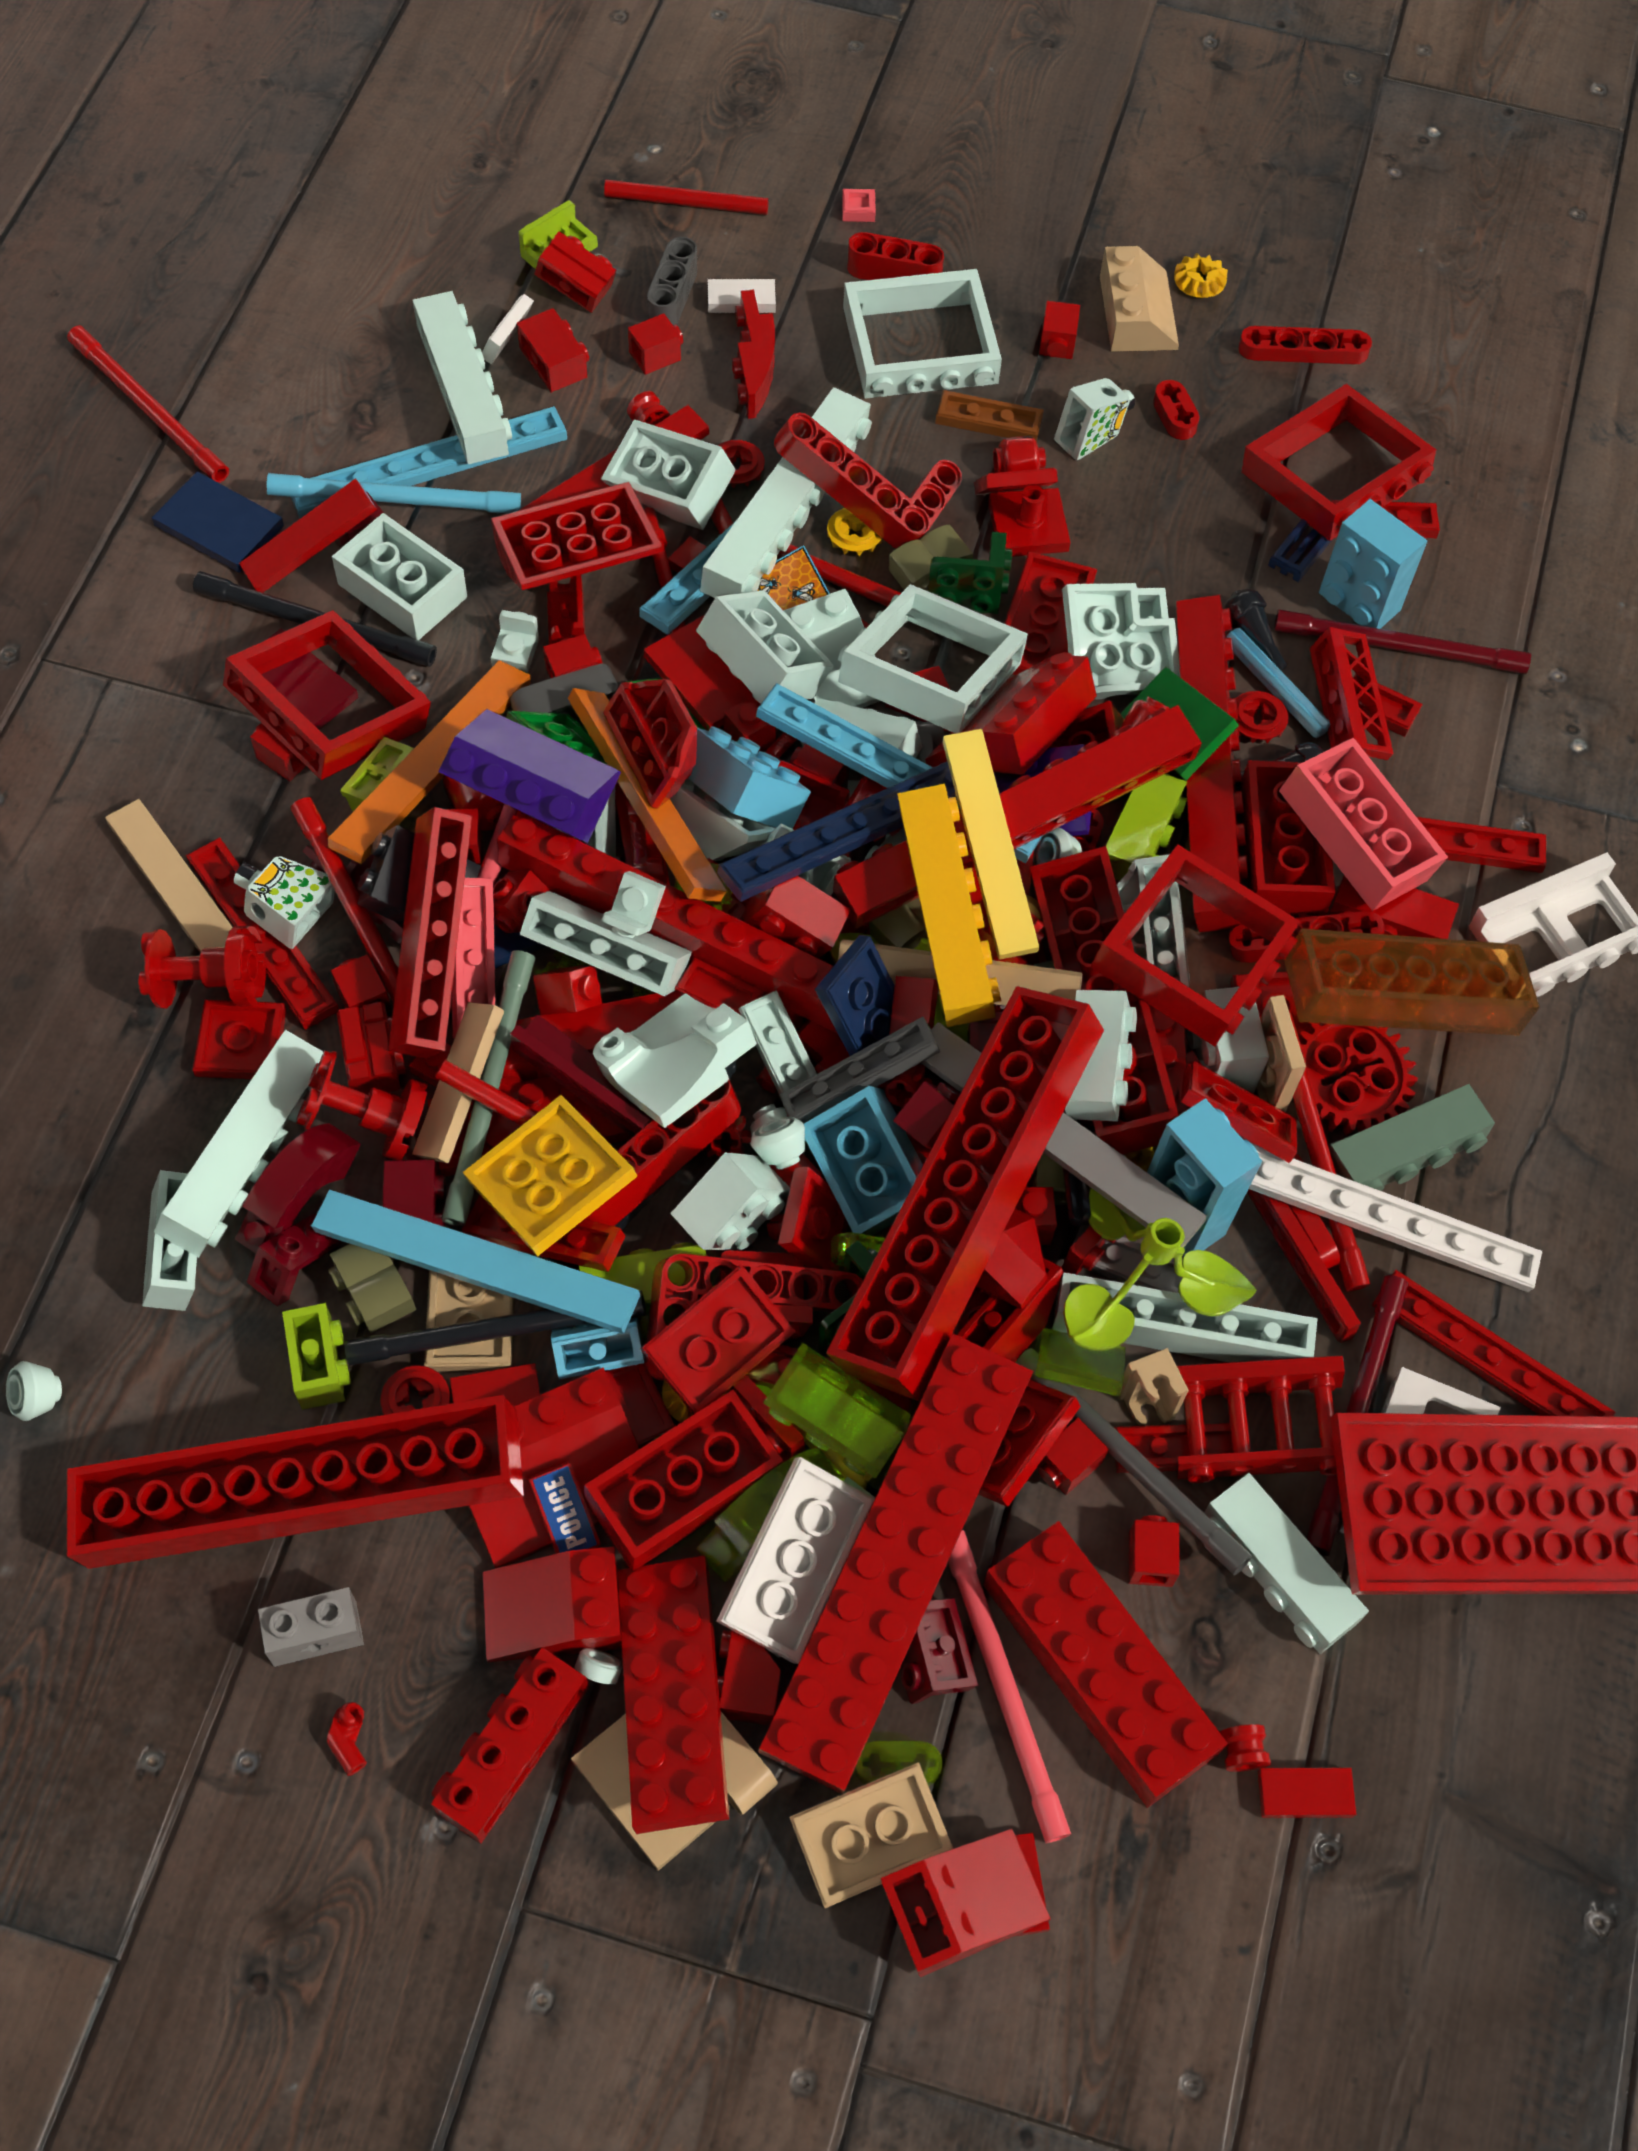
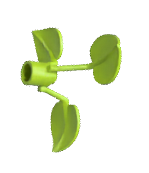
(1206, 1286)

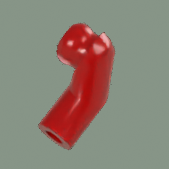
(343, 1737)

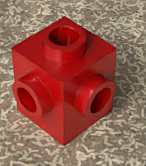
(513, 898)

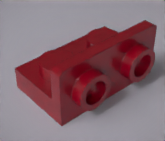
(938, 1655)

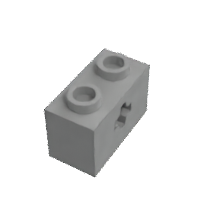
(310, 1627)

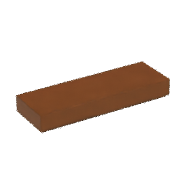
(988, 416)

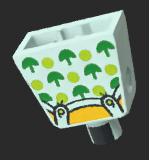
(1092, 416)
(285, 897)

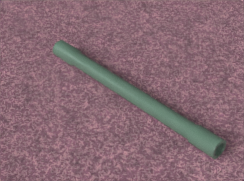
(515, 985)

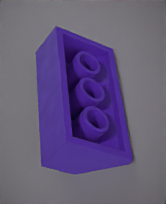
(531, 773)

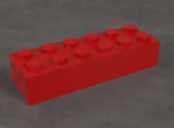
(1104, 1664)

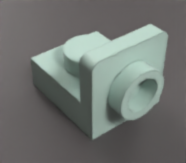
(516, 640)
(634, 905)

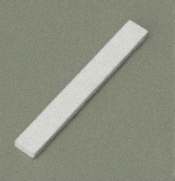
(1397, 1220)

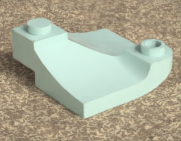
(1121, 633)
(674, 1057)

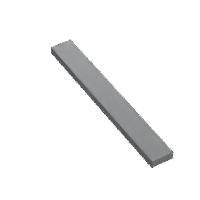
(1081, 1151)

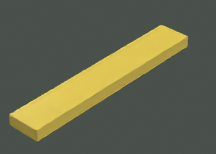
(990, 844)

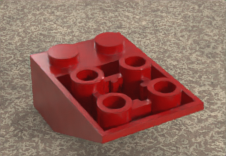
(964, 1901)

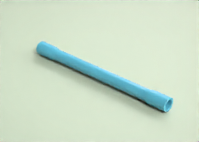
(489, 501)

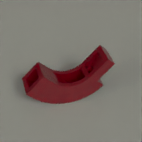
(291, 1179)

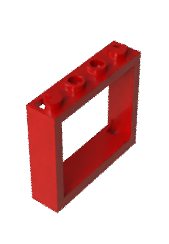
(1264, 456)
(291, 727)
(1165, 991)

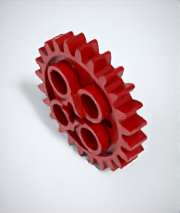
(1368, 1103)

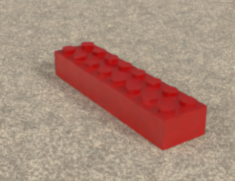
(1078, 913)

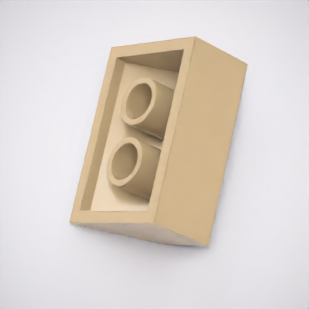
(1137, 301)

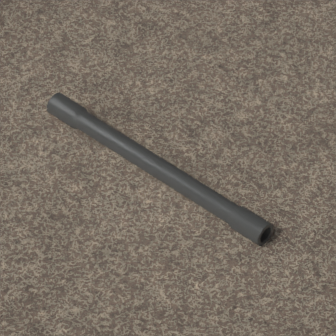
(1214, 1538)

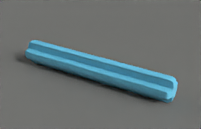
(1278, 683)

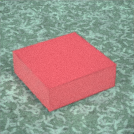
(858, 205)

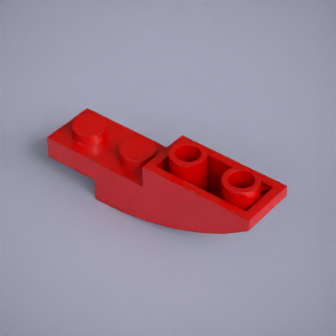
(755, 354)

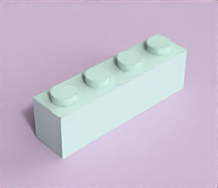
(583, 935)
(1287, 1565)

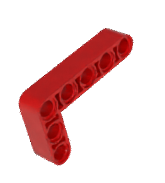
(861, 487)
(660, 1151)
(779, 1290)

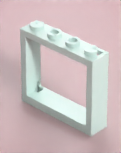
(920, 293)
(918, 695)

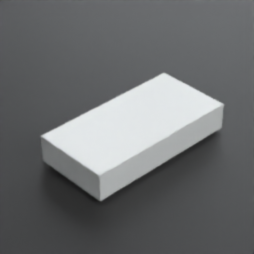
(725, 294)
(506, 328)

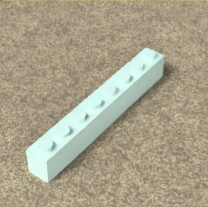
(779, 507)

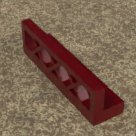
(576, 1071)

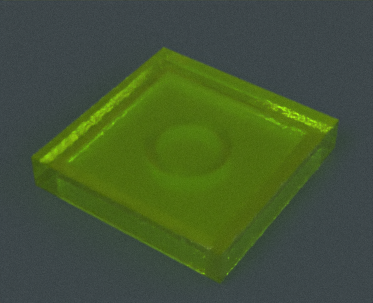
(1070, 1364)

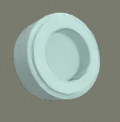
(599, 1666)

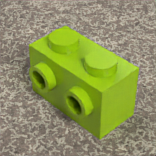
(313, 1356)

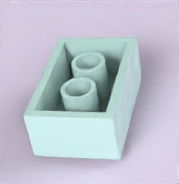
(400, 576)
(763, 645)

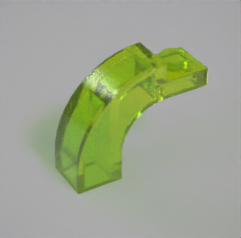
(740, 1523)

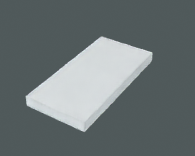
(796, 1560)

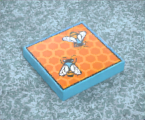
(793, 580)

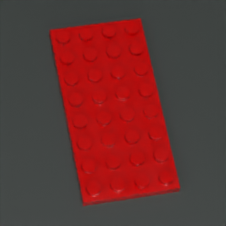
(1488, 1503)

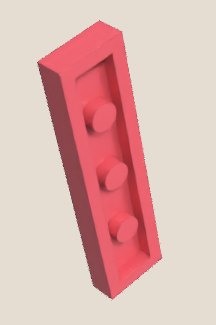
(475, 950)

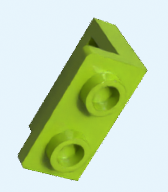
(539, 234)

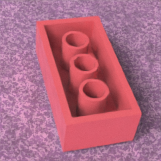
(1362, 823)

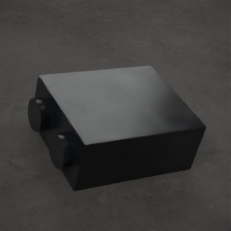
(387, 880)

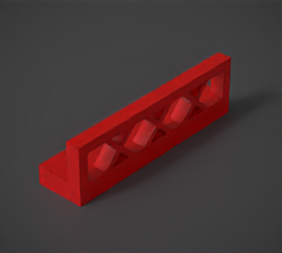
(1341, 692)

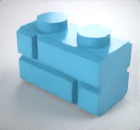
(592, 1347)

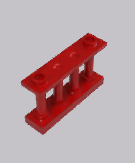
(1278, 1380)

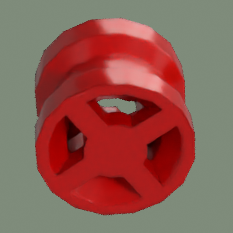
(647, 408)
(1245, 1748)

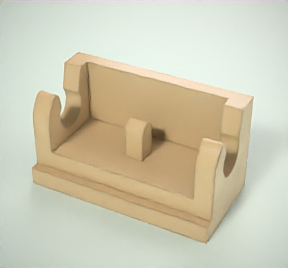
(1153, 1382)

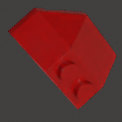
(654, 736)
(1016, 1263)
(1003, 1326)

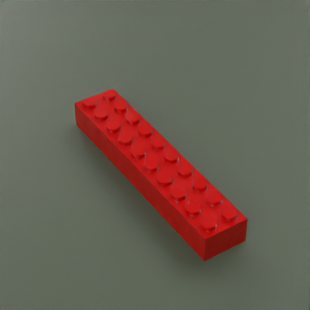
(966, 1192)
(294, 1482)
(895, 1564)

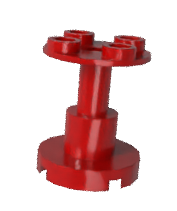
(232, 966)
(378, 1110)

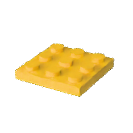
(549, 1175)

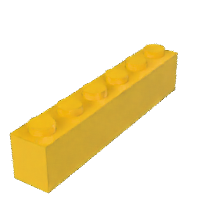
(947, 907)

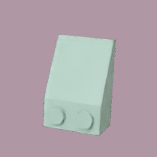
(671, 472)
(831, 625)

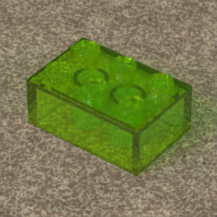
(837, 1411)

